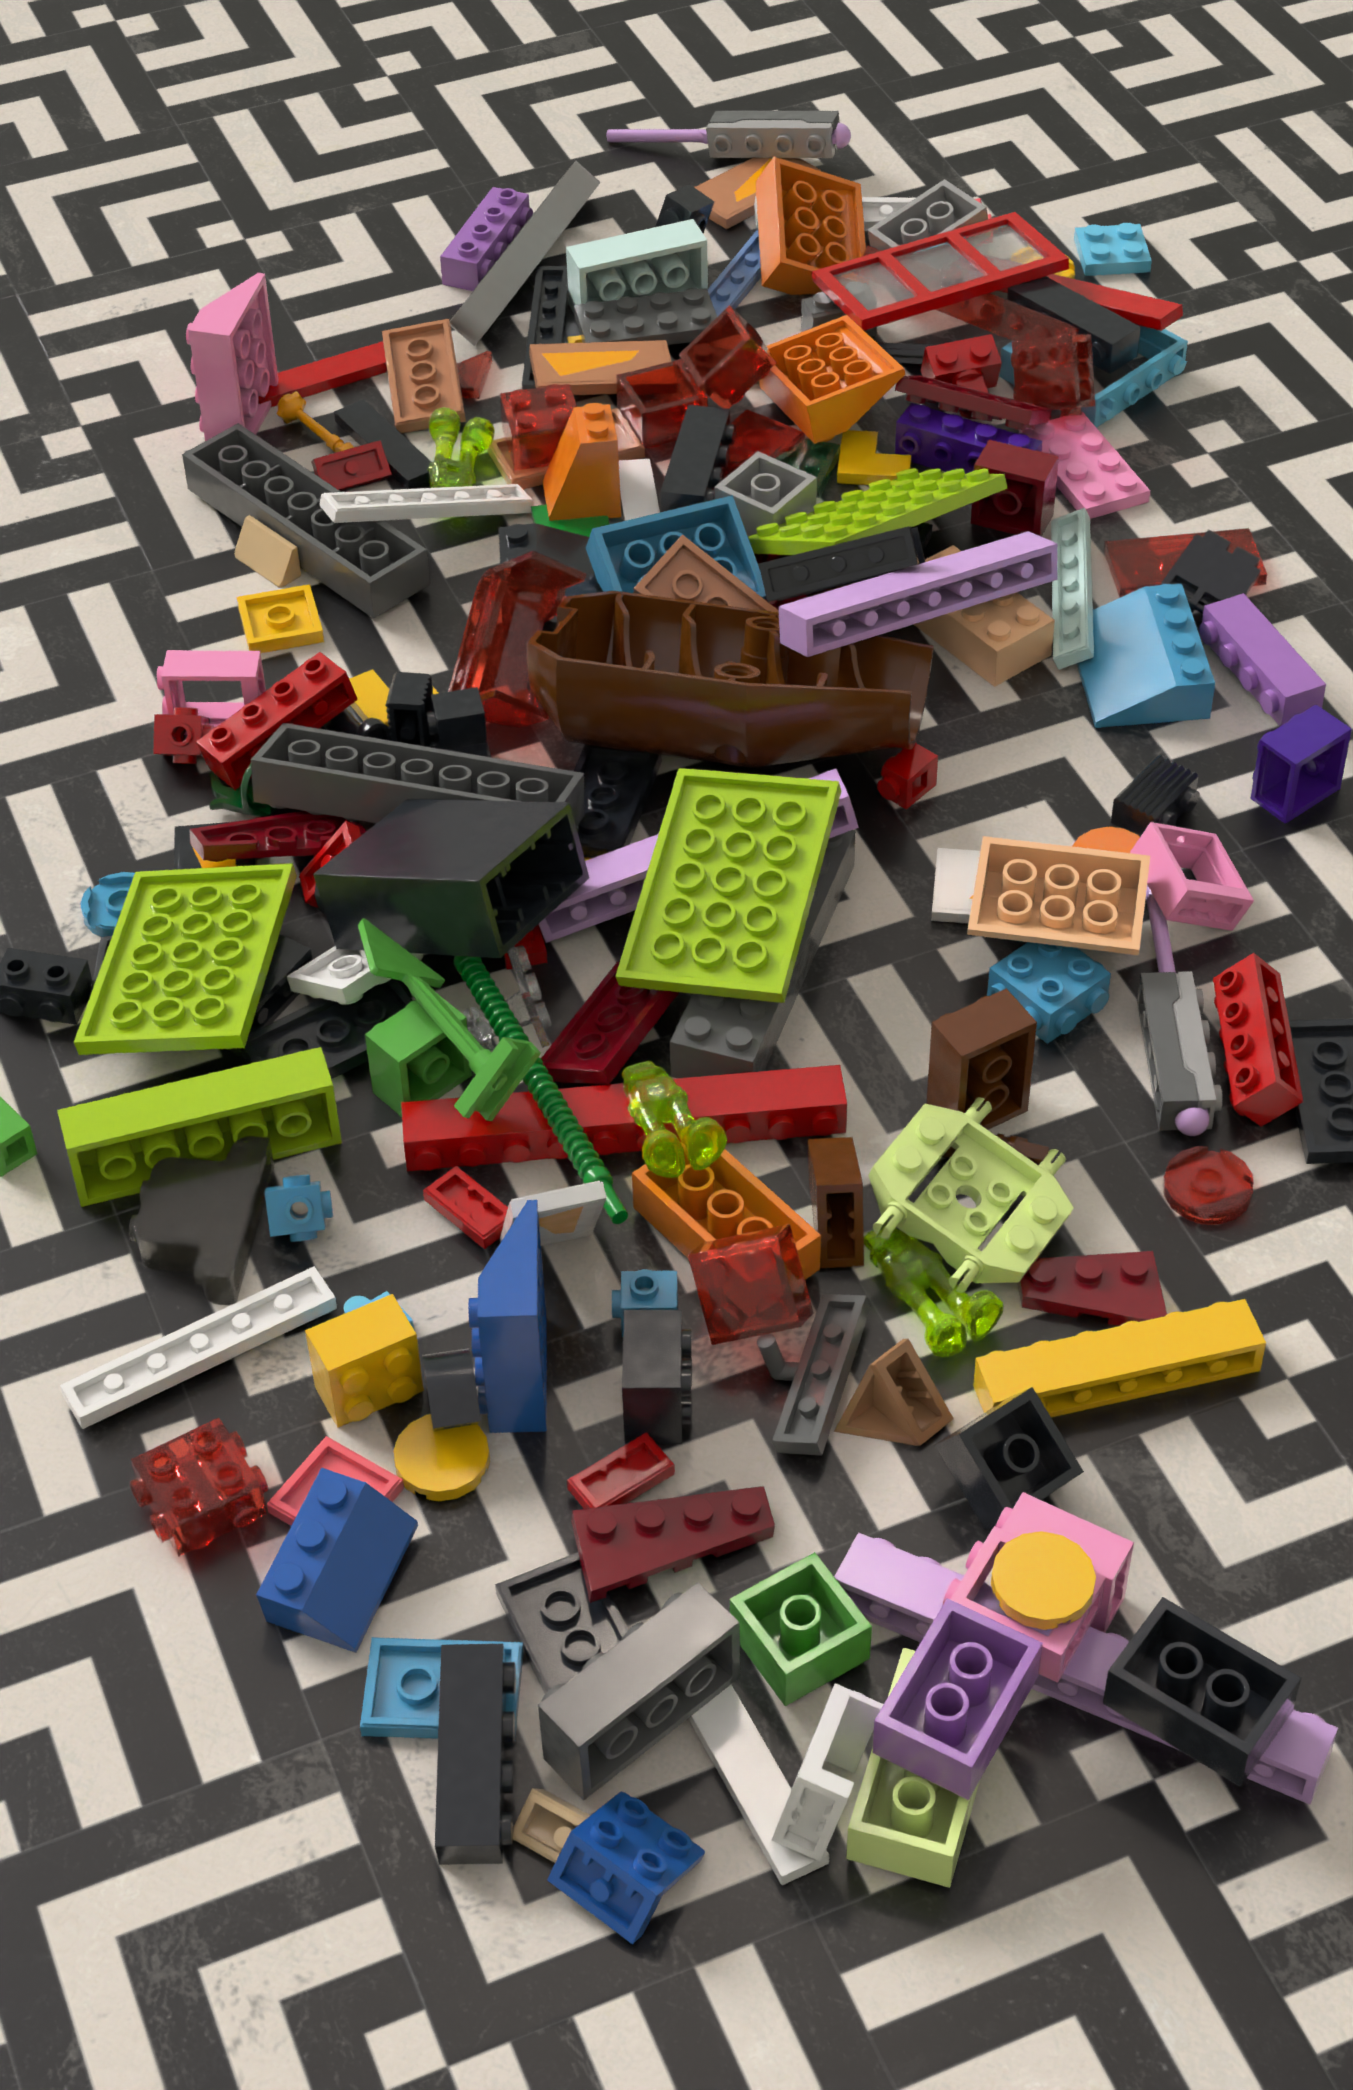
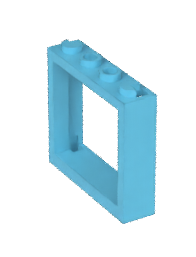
(1166, 360)

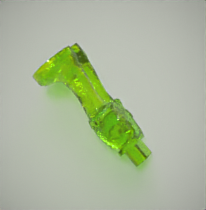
(475, 439)
(659, 1100)
(909, 1269)

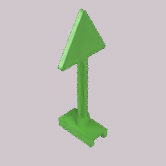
(496, 1071)

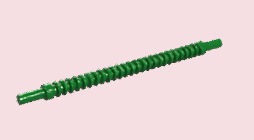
(541, 1085)

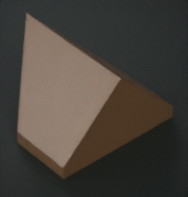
(896, 1400)

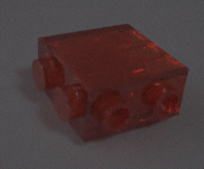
(1054, 371)
(198, 1486)

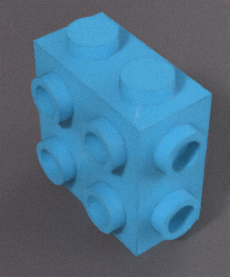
(1053, 985)

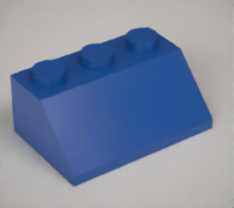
(336, 1561)

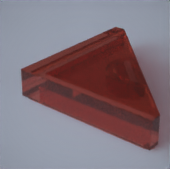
(473, 374)

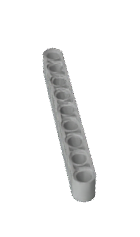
(524, 253)

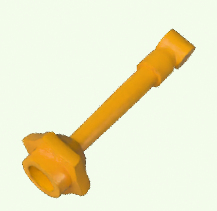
(291, 408)

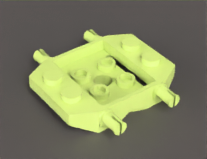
(984, 1171)

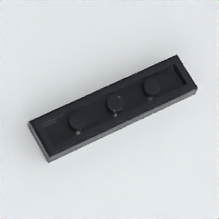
(367, 426)

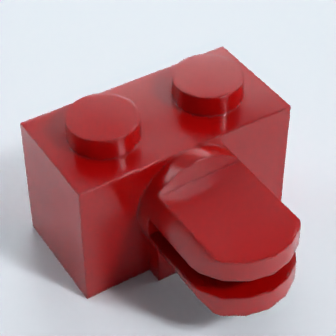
(965, 363)

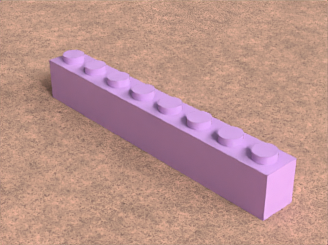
(917, 593)
(620, 875)

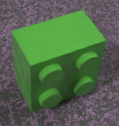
(414, 1057)
(801, 1628)

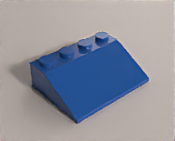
(512, 1330)

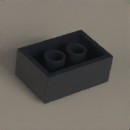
(1201, 1691)

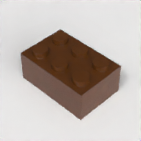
(983, 1054)

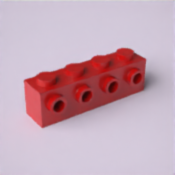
(303, 698)
(1257, 1040)

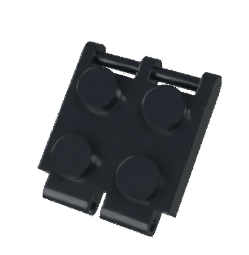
(1212, 572)

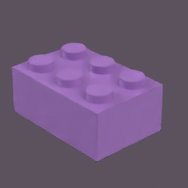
(957, 1698)

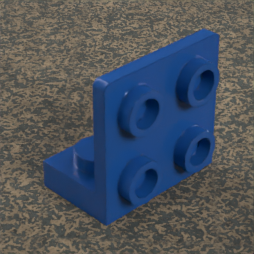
(623, 1864)

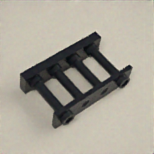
(841, 564)

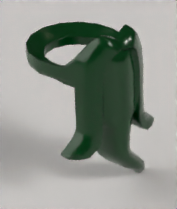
(238, 800)

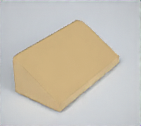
(267, 553)
(546, 1823)

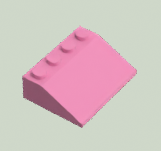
(233, 358)

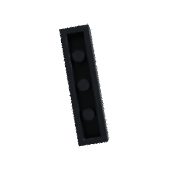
(1112, 336)
(698, 457)
(472, 1754)

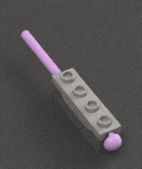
(755, 134)
(1176, 1039)

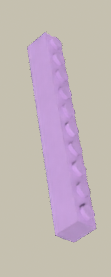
(909, 1591)

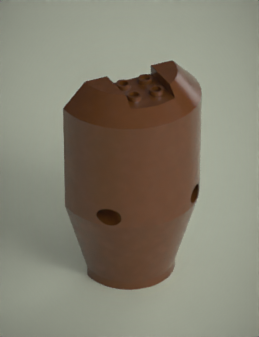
(719, 683)

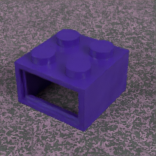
(1300, 763)

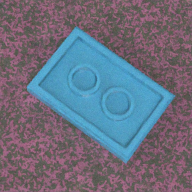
(405, 1686)

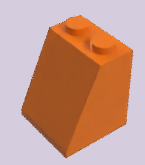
(585, 467)

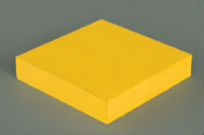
(280, 619)

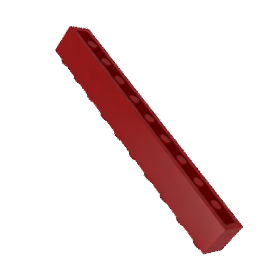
(744, 1104)

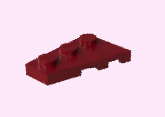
(1102, 1285)

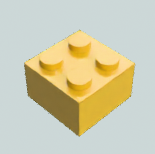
(365, 1360)

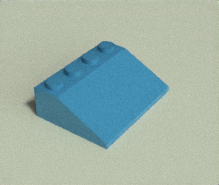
(630, 548)
(1147, 661)

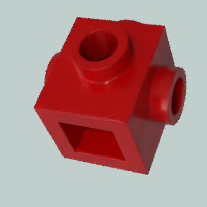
(170, 732)

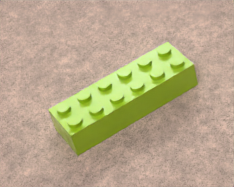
(123, 1136)

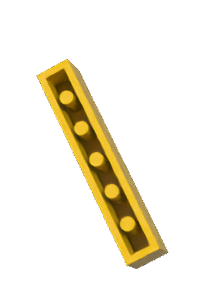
(1126, 1360)

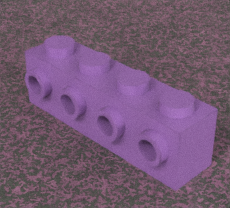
(484, 237)
(1261, 658)

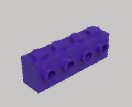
(948, 439)

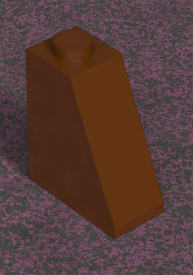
(837, 1201)

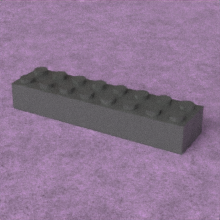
(358, 560)
(373, 776)
(740, 1034)

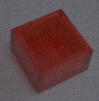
(727, 358)
(657, 400)
(535, 423)
(750, 1284)

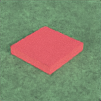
(336, 1458)

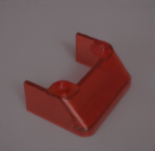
(504, 615)

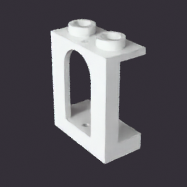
(818, 1794)

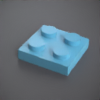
(1112, 249)

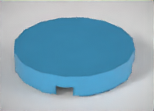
(104, 903)

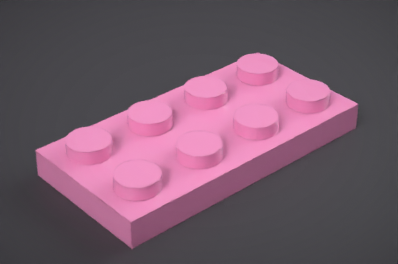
(1089, 467)

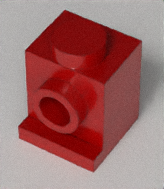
(908, 776)

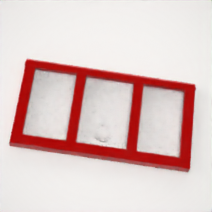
(940, 270)

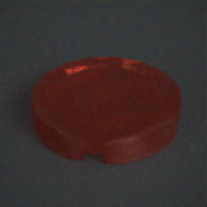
(1208, 1185)

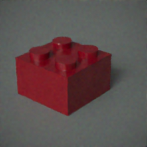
(1029, 492)

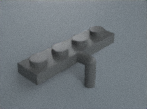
(818, 1375)

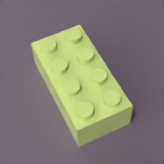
(907, 1820)

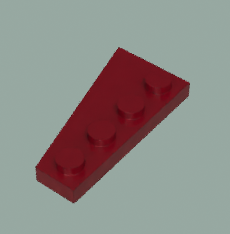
(267, 836)
(647, 1537)

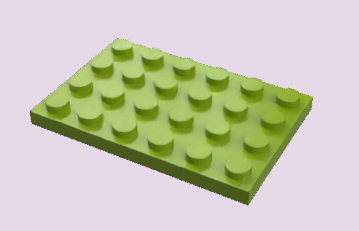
(882, 508)
(730, 885)
(187, 960)

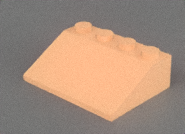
(1059, 895)

